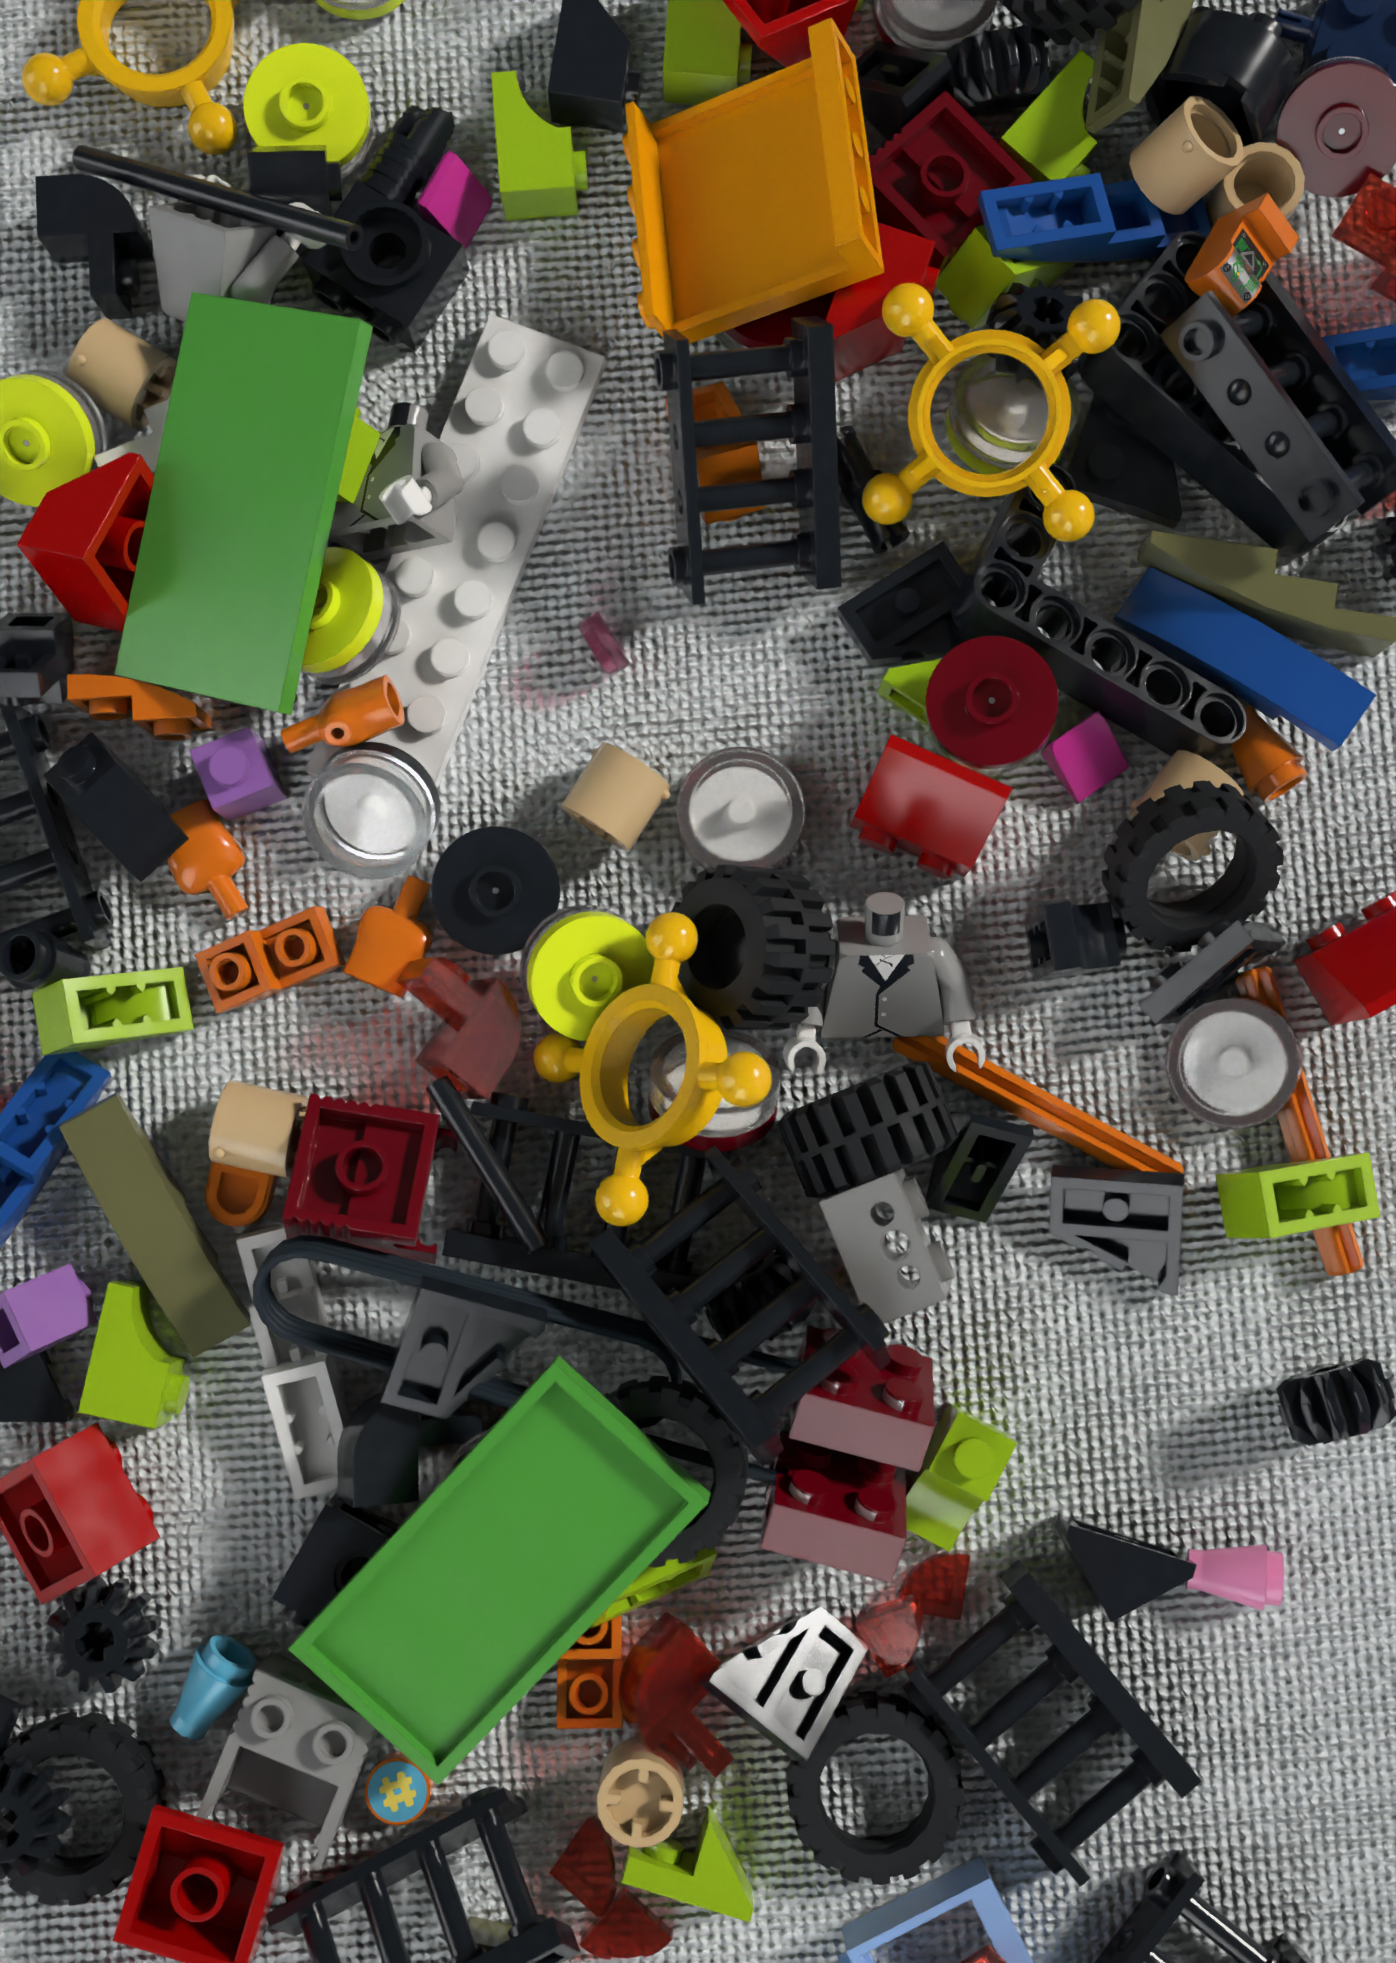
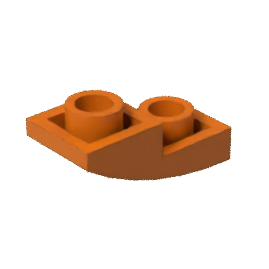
(152, 707)
(270, 959)
(590, 1679)

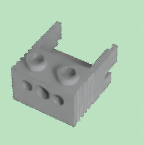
(868, 1260)
(294, 1749)

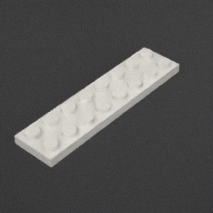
(512, 444)

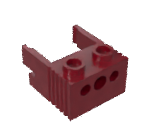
(933, 174)
(364, 1175)

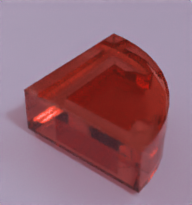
(939, 1583)
(891, 1632)
(589, 1867)
(626, 1930)

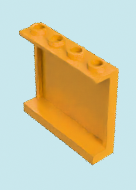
(754, 196)

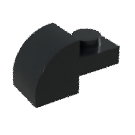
(35, 658)

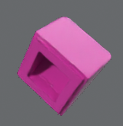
(454, 200)
(1086, 757)

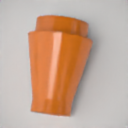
(1267, 759)

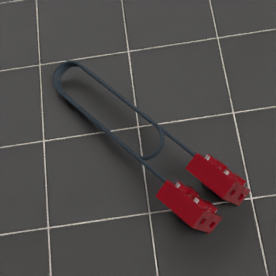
(844, 1462)

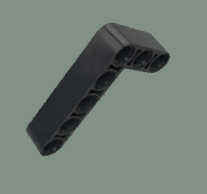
(1164, 404)
(1081, 635)

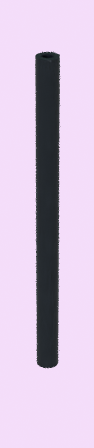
(220, 198)

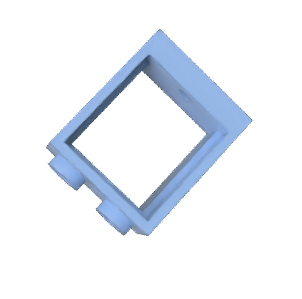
(927, 1902)

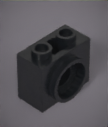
(399, 300)
(325, 1558)

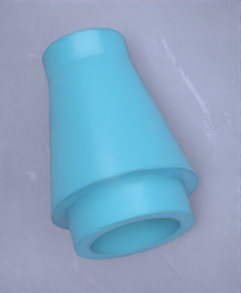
(214, 1682)

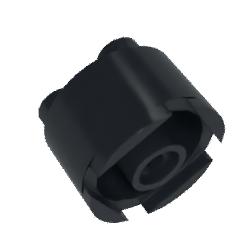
(1232, 64)

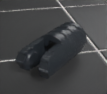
(409, 153)

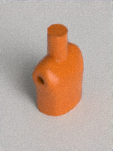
(349, 717)
(208, 858)
(391, 939)

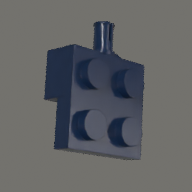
(1345, 29)

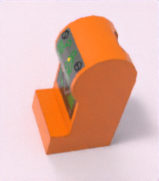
(1241, 253)

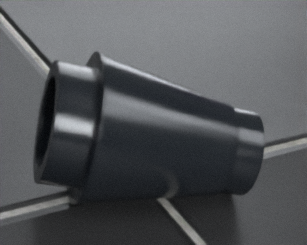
(38, 958)

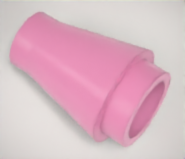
(1240, 1574)

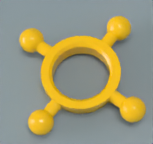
(210, 125)
(909, 313)
(606, 1060)

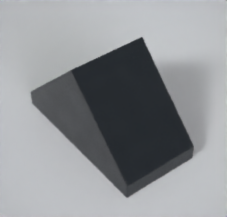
(899, 84)
(977, 1166)
(1121, 1568)

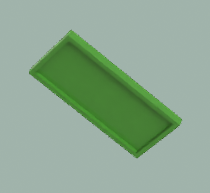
(243, 500)
(500, 1570)

